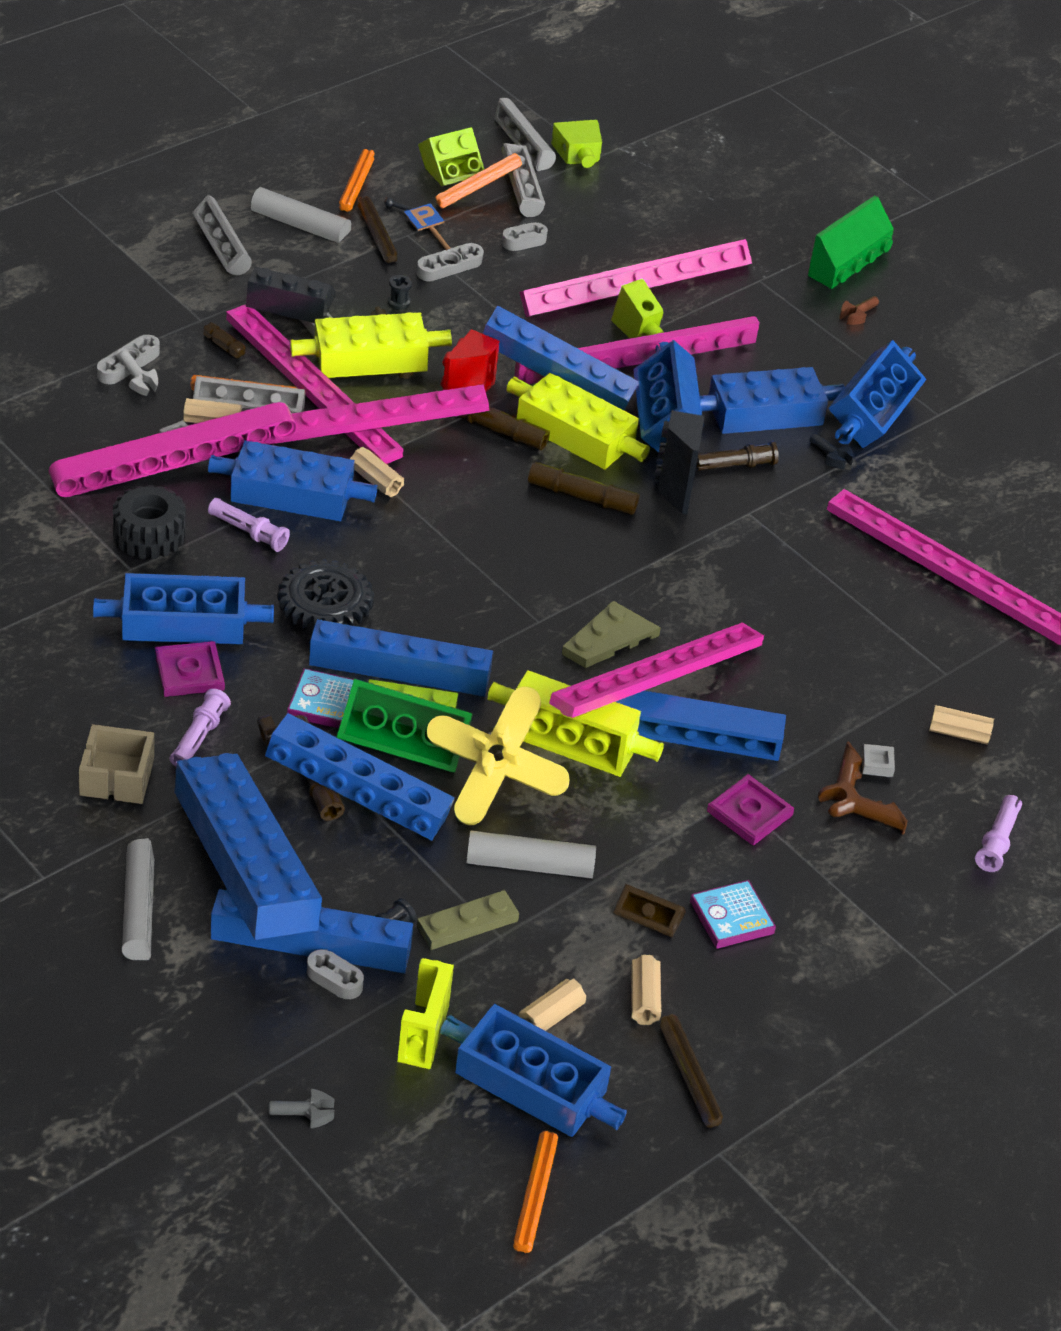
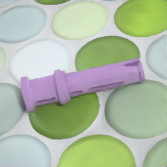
(259, 528)
(204, 719)
(997, 840)

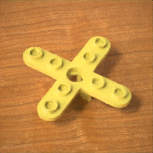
(487, 772)

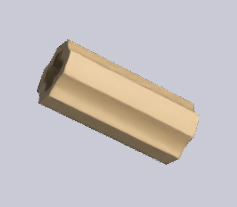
(200, 410)
(377, 472)
(961, 724)
(645, 990)
(554, 1004)

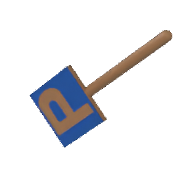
(426, 217)

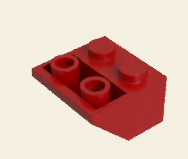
(471, 362)

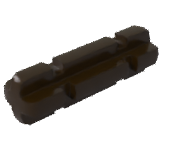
(224, 340)

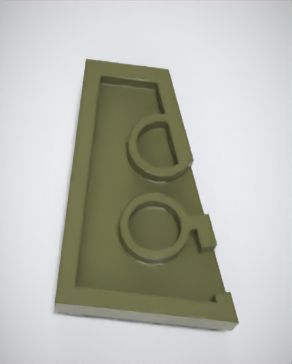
(607, 633)

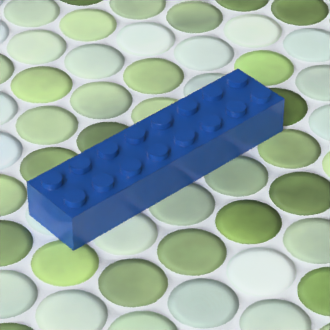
(247, 846)

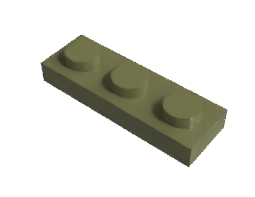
(467, 920)

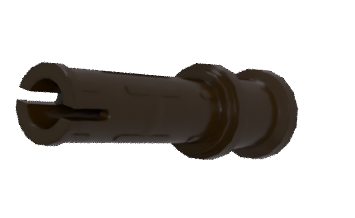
(748, 455)

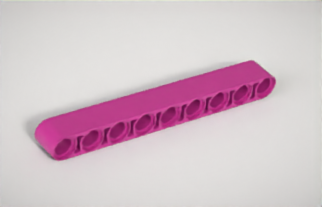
(171, 449)

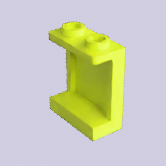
(422, 1031)

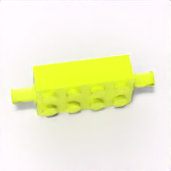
(371, 344)
(578, 420)
(596, 738)

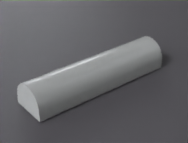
(524, 134)
(525, 182)
(300, 215)
(222, 237)
(248, 394)
(531, 854)
(138, 900)

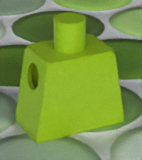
(578, 141)
(637, 310)

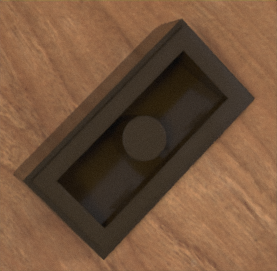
(649, 910)

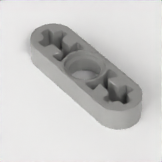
(434, 268)
(142, 349)

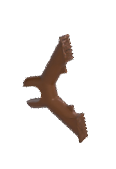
(852, 802)

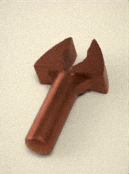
(856, 313)

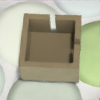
(116, 763)

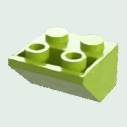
(451, 156)

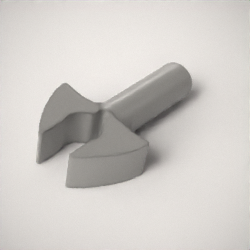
(139, 375)

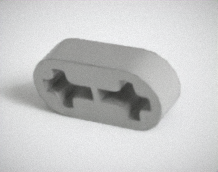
(524, 236)
(335, 974)

